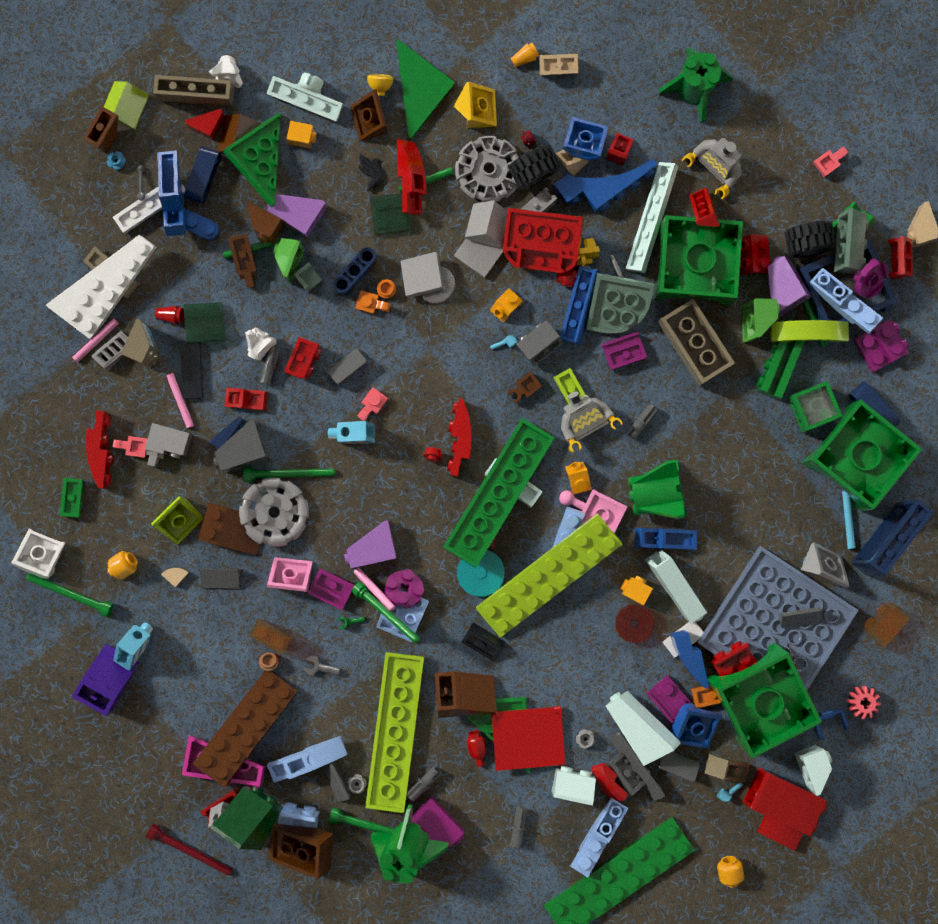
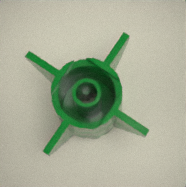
(697, 80)
(659, 491)
(405, 850)

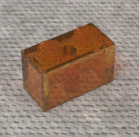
(885, 624)
(271, 636)

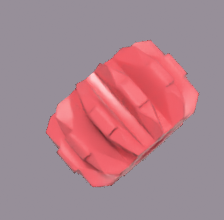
(857, 708)

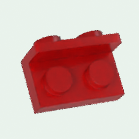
(734, 660)

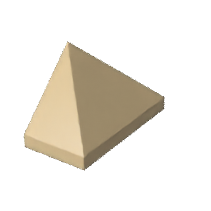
(570, 162)

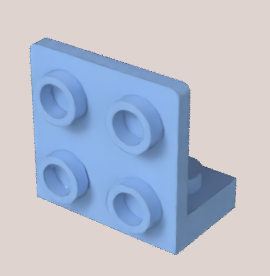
(410, 617)
(296, 816)

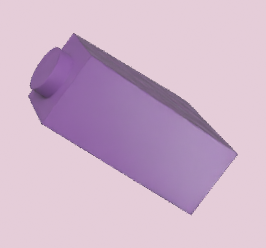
(298, 212)
(786, 284)
(372, 548)

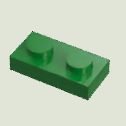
(72, 497)

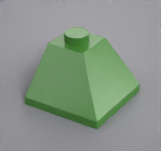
(288, 256)
(758, 317)

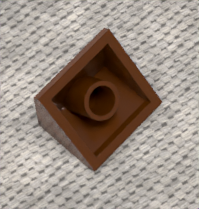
(369, 116)
(234, 128)

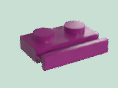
(624, 351)
(331, 589)
(668, 697)

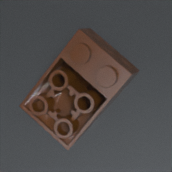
(464, 694)

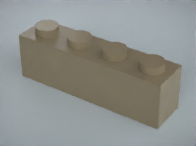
(193, 90)

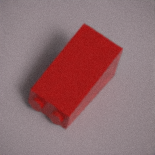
(784, 801)

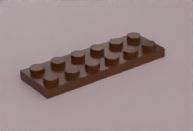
(245, 728)

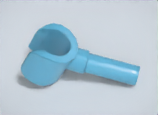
(510, 340)
(725, 795)

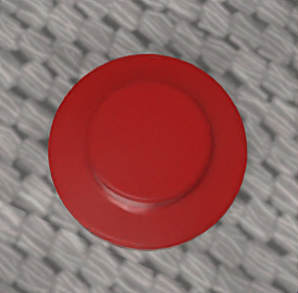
(433, 454)

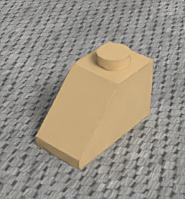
(923, 226)

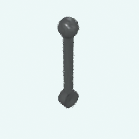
(140, 195)

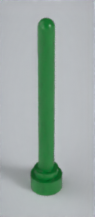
(251, 474)
(361, 591)
(104, 608)
(337, 816)

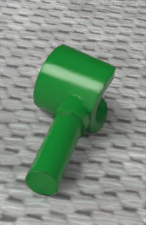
(350, 621)

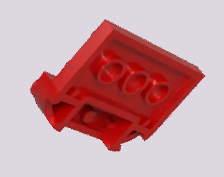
(542, 240)

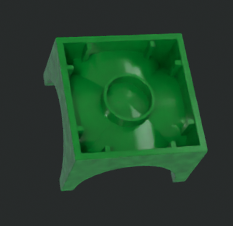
(699, 260)
(864, 455)
(766, 702)

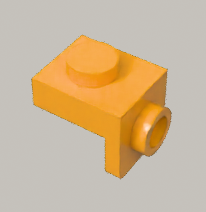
(506, 305)
(578, 477)

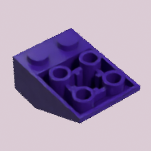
(104, 682)

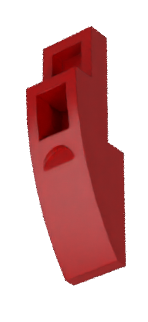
(412, 172)
(460, 429)
(98, 458)

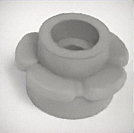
(580, 739)
(356, 789)

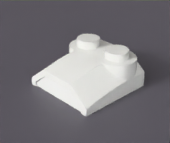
(38, 554)

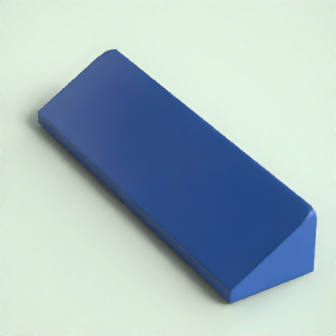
(579, 305)

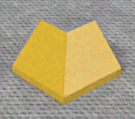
(477, 105)

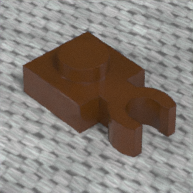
(526, 385)

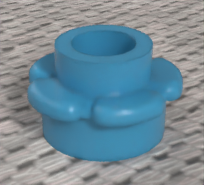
(116, 165)

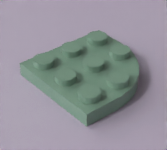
(618, 303)

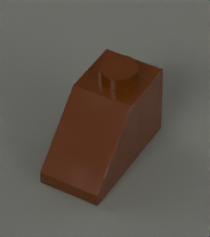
(102, 130)
(265, 224)

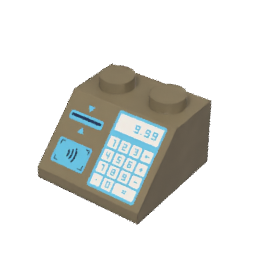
(141, 345)

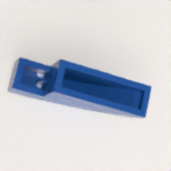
(171, 193)

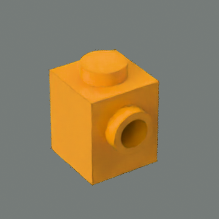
(301, 134)
(636, 589)

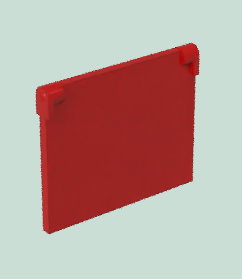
(528, 738)

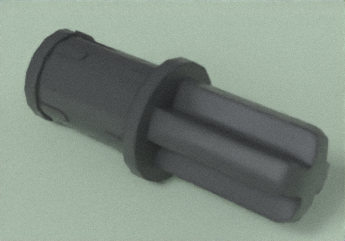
(270, 365)
(642, 421)
(423, 784)
(518, 827)

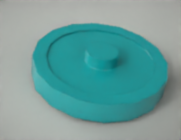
(484, 578)

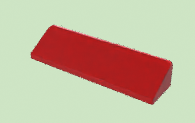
(704, 208)

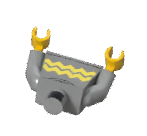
(721, 160)
(584, 417)

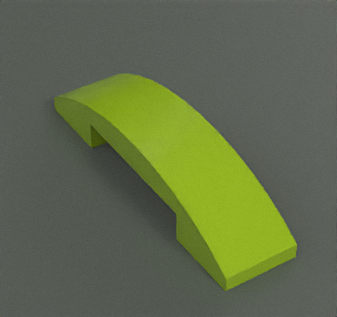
(810, 331)

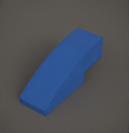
(665, 538)
(690, 656)

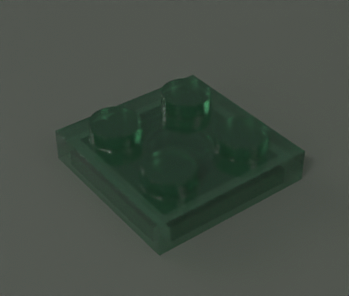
(388, 214)
(204, 322)

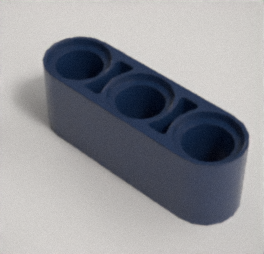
(202, 174)
(356, 262)
(871, 398)

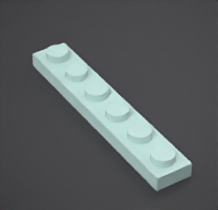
(652, 217)

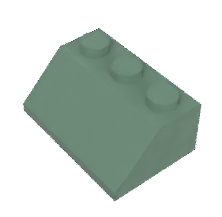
(851, 241)

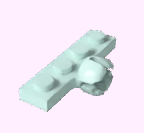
(306, 95)

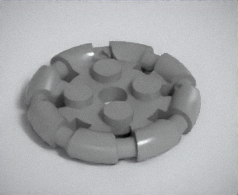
(476, 169)
(285, 509)

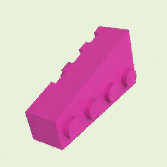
(249, 773)

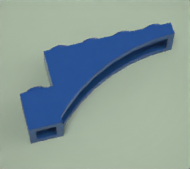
(601, 191)

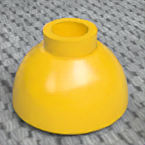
(380, 83)

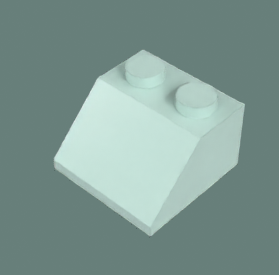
(815, 767)
(574, 785)

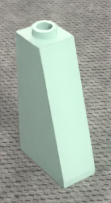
(676, 585)
(641, 729)

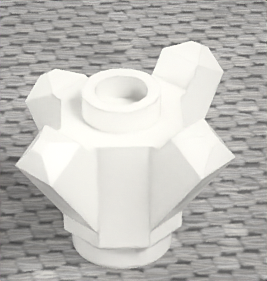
(227, 70)
(258, 343)

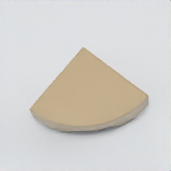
(175, 575)

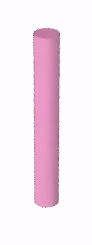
(95, 340)
(180, 401)
(374, 589)

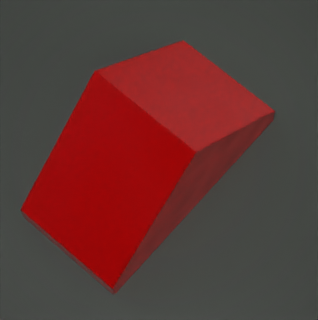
(207, 124)
(619, 149)

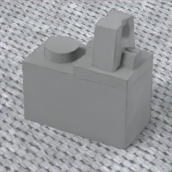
(165, 440)

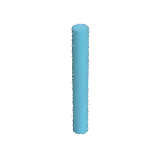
(848, 520)

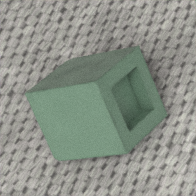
(308, 277)

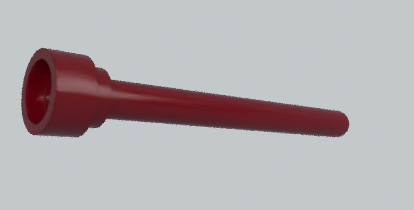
(156, 834)

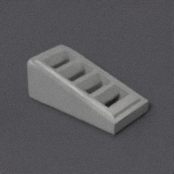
(109, 345)

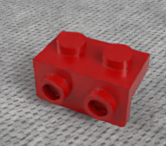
(754, 255)
(302, 359)

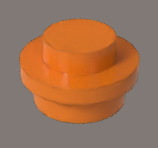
(386, 289)

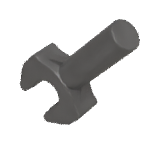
(320, 667)

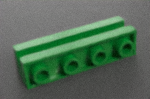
(779, 368)

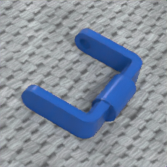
(829, 714)

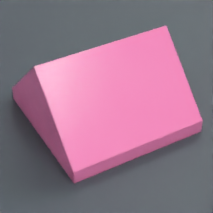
(290, 574)

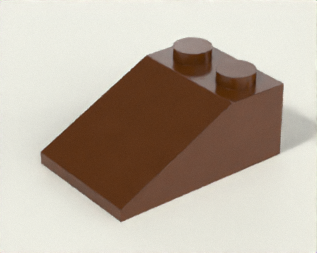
(223, 528)
(302, 849)

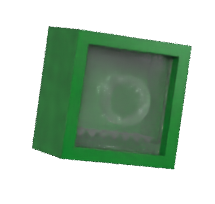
(814, 406)

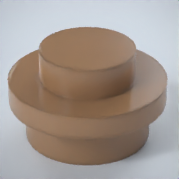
(268, 662)

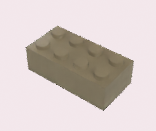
(696, 342)

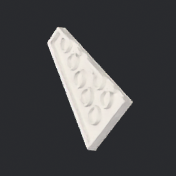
(97, 293)

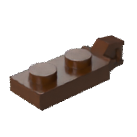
(243, 258)

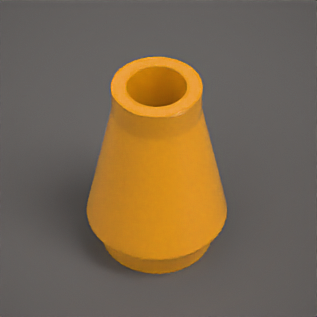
(525, 55)

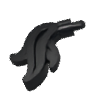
(372, 170)

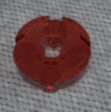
(645, 623)

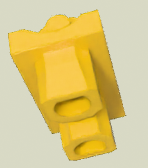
(588, 252)

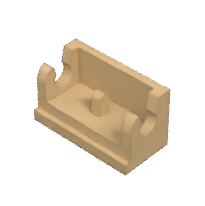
(558, 64)

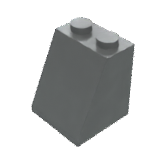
(242, 449)

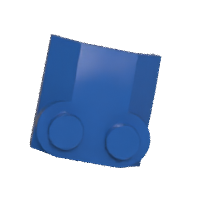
(585, 139)
(695, 726)

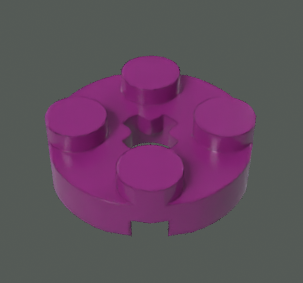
(870, 279)
(409, 580)

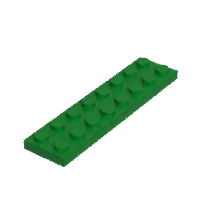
(498, 493)
(620, 875)

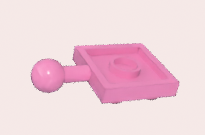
(607, 508)

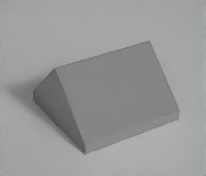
(487, 224)
(825, 565)

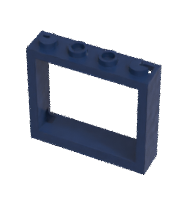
(830, 260)
(892, 538)

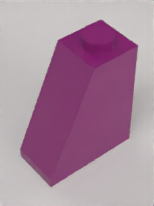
(438, 823)

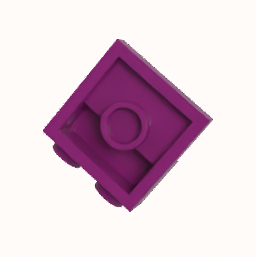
(881, 345)

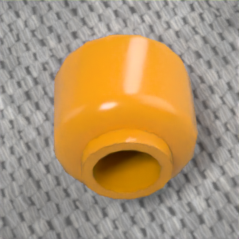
(122, 565)
(730, 871)

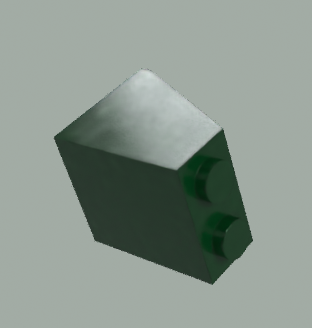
(248, 818)

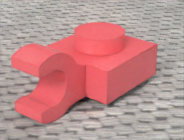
(829, 162)
(373, 402)
(134, 446)

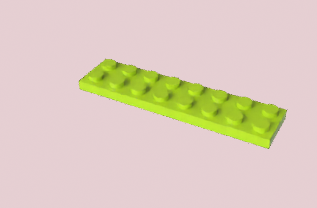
(549, 575)
(394, 732)

